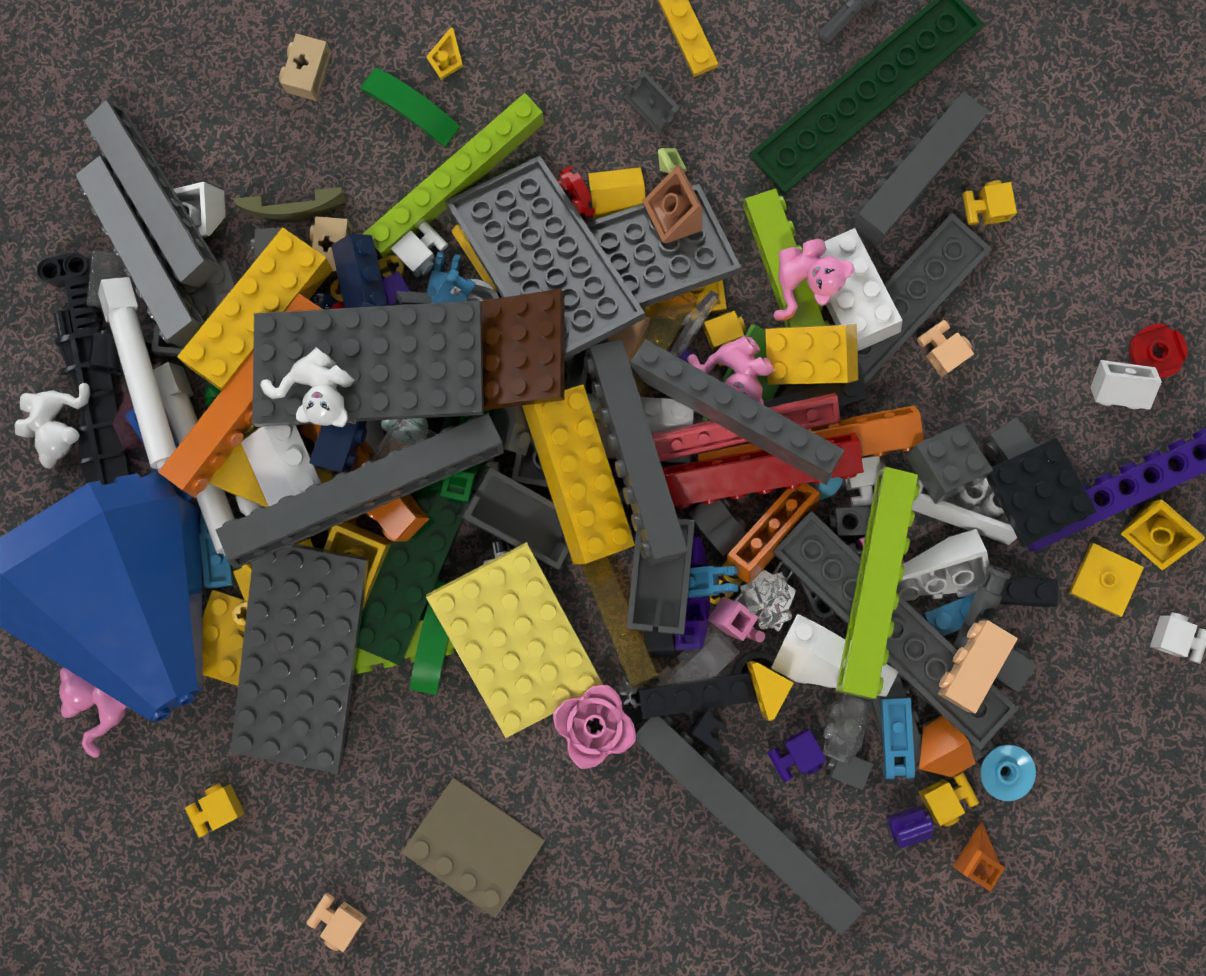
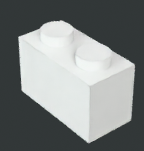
(1125, 385)

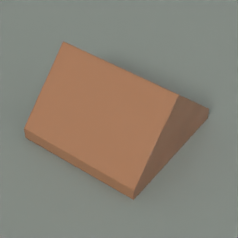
(674, 207)

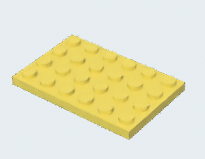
(514, 639)

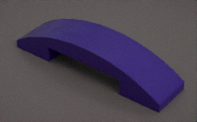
(697, 608)

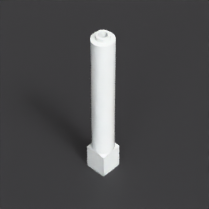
(120, 311)
(176, 395)

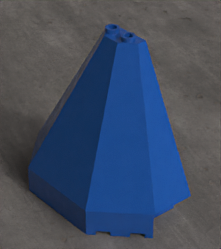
(112, 590)

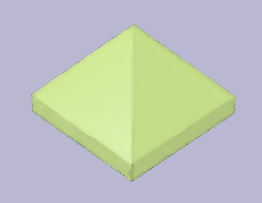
(669, 159)

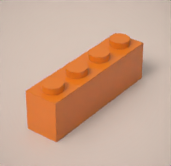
(756, 547)

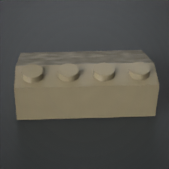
(473, 847)

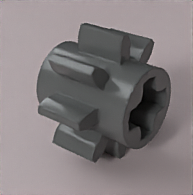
(629, 693)

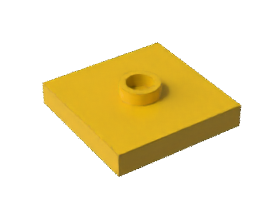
(1106, 579)

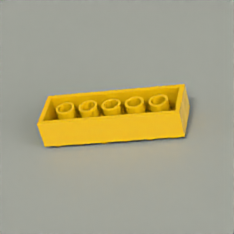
(268, 286)
(579, 477)

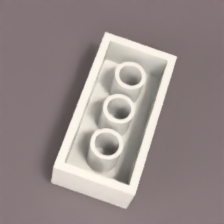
(863, 296)

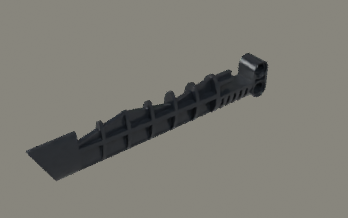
(100, 449)

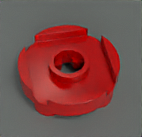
(576, 191)
(1163, 337)

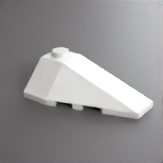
(204, 205)
(946, 568)
(815, 655)

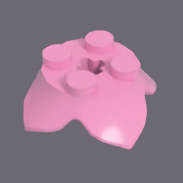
(591, 748)

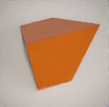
(944, 749)
(979, 860)

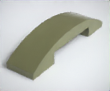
(324, 202)

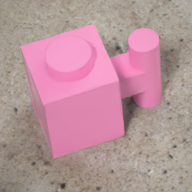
(735, 620)

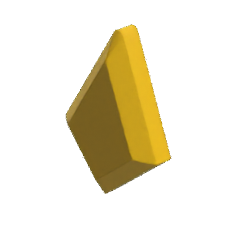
(445, 55)

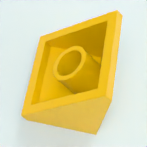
(616, 190)
(1161, 533)
(770, 689)

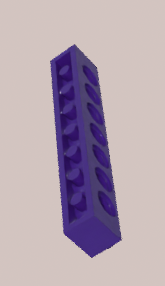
(1137, 487)

